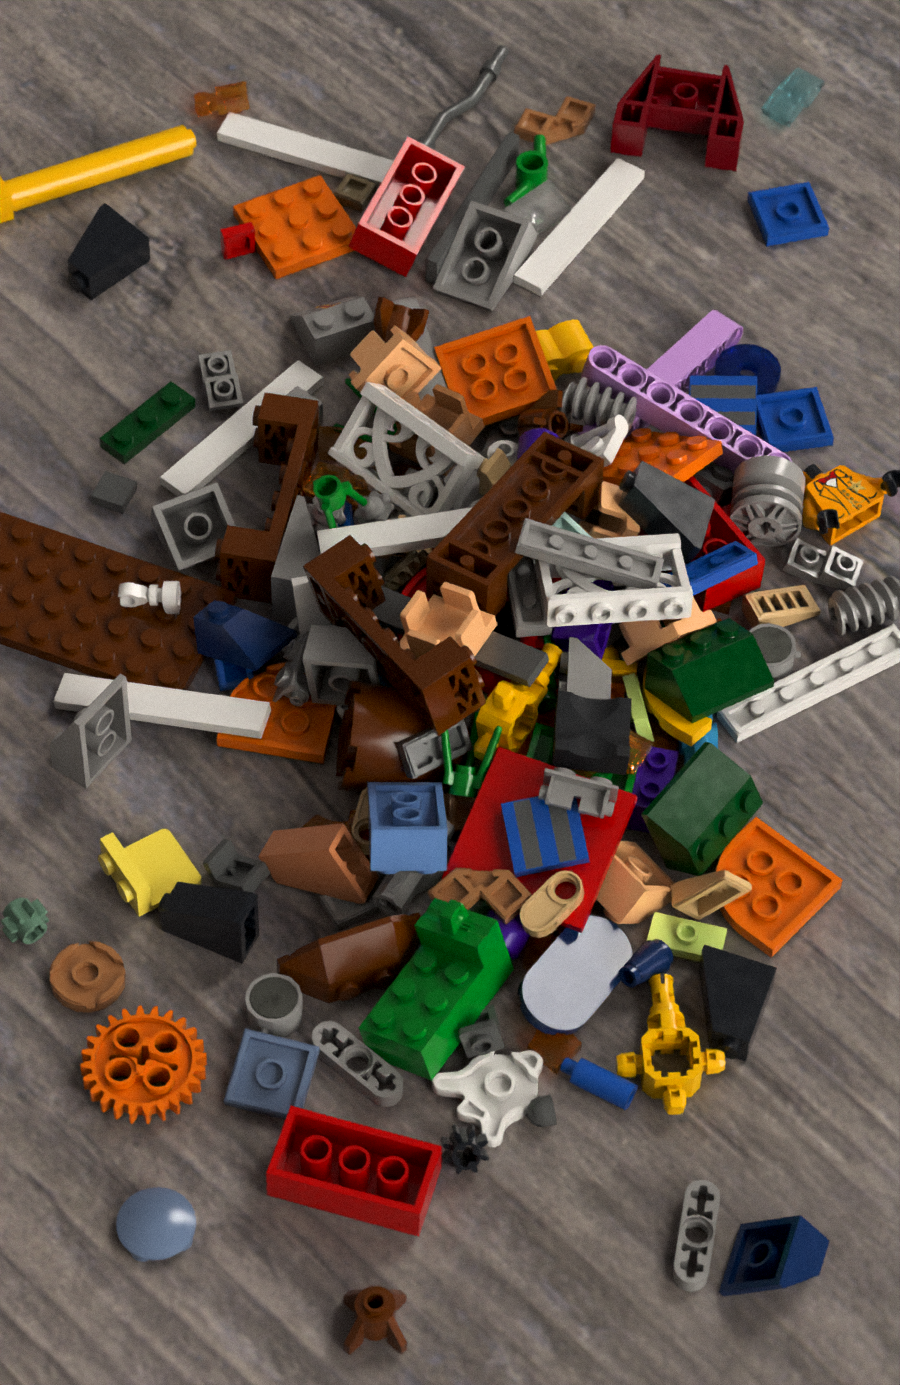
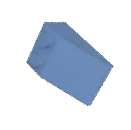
(407, 827)

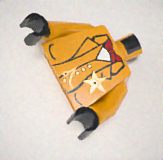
(844, 500)

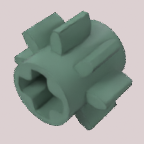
(24, 920)

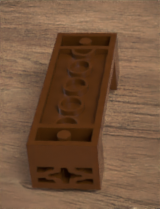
(286, 438)
(540, 487)
(437, 684)

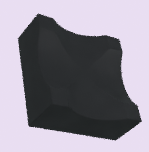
(591, 733)

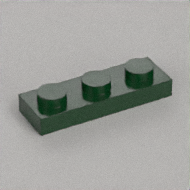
(147, 422)

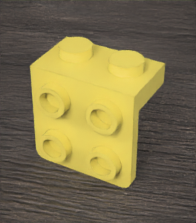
(146, 868)

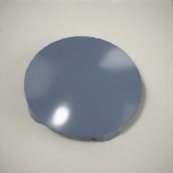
(156, 1224)

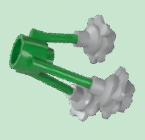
(329, 504)

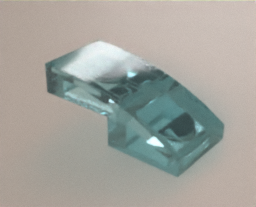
(791, 96)

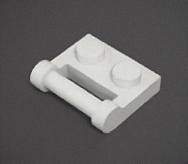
(603, 440)

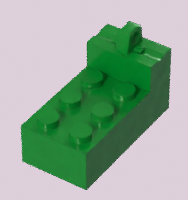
(439, 989)

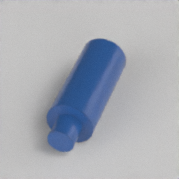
(600, 1082)

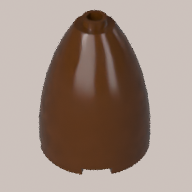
(369, 734)

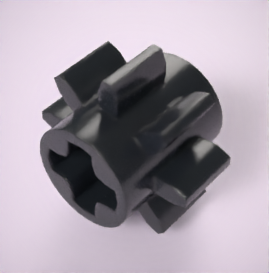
(458, 1141)

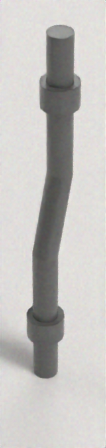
(488, 74)

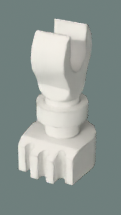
(135, 595)

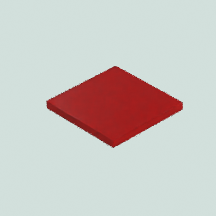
(485, 843)

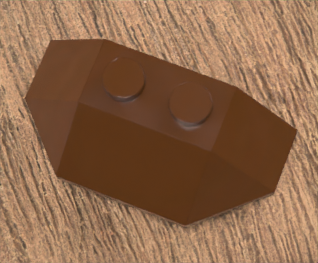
(353, 959)

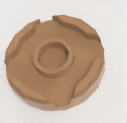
(87, 976)

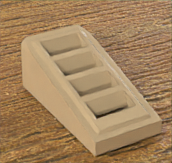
(756, 602)
(707, 893)

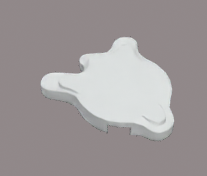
(493, 1090)

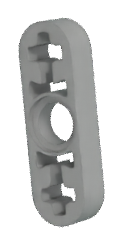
(363, 1079)
(702, 1250)

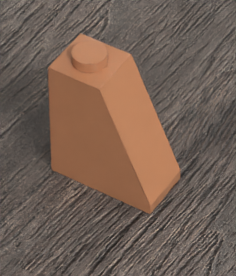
(320, 861)

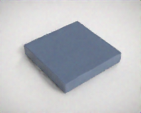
(271, 1074)

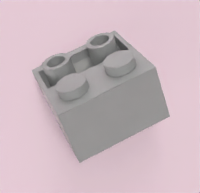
(584, 672)

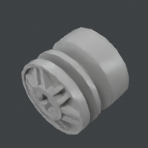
(768, 500)

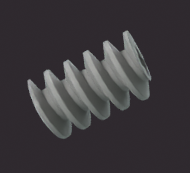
(595, 406)
(864, 603)

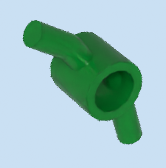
(530, 170)

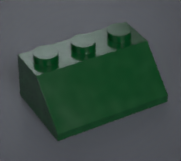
(708, 670)
(701, 810)

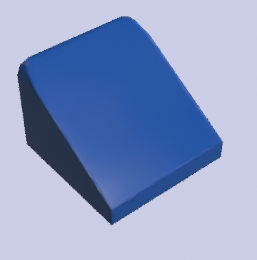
(230, 675)

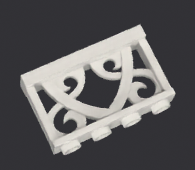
(447, 452)
(594, 605)

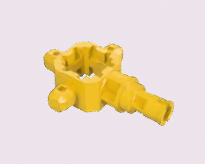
(514, 708)
(668, 1033)

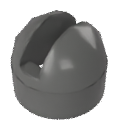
(542, 1111)

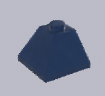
(239, 635)
(773, 1255)

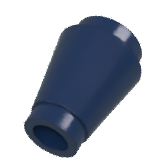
(650, 959)

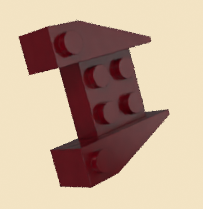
(681, 103)

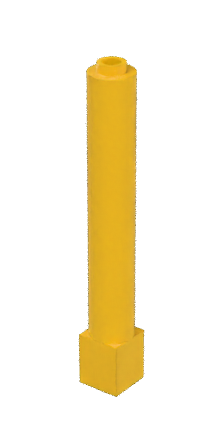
(94, 169)

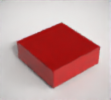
(237, 240)

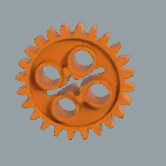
(136, 1093)

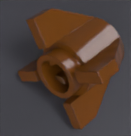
(407, 319)
(545, 415)
(375, 1317)

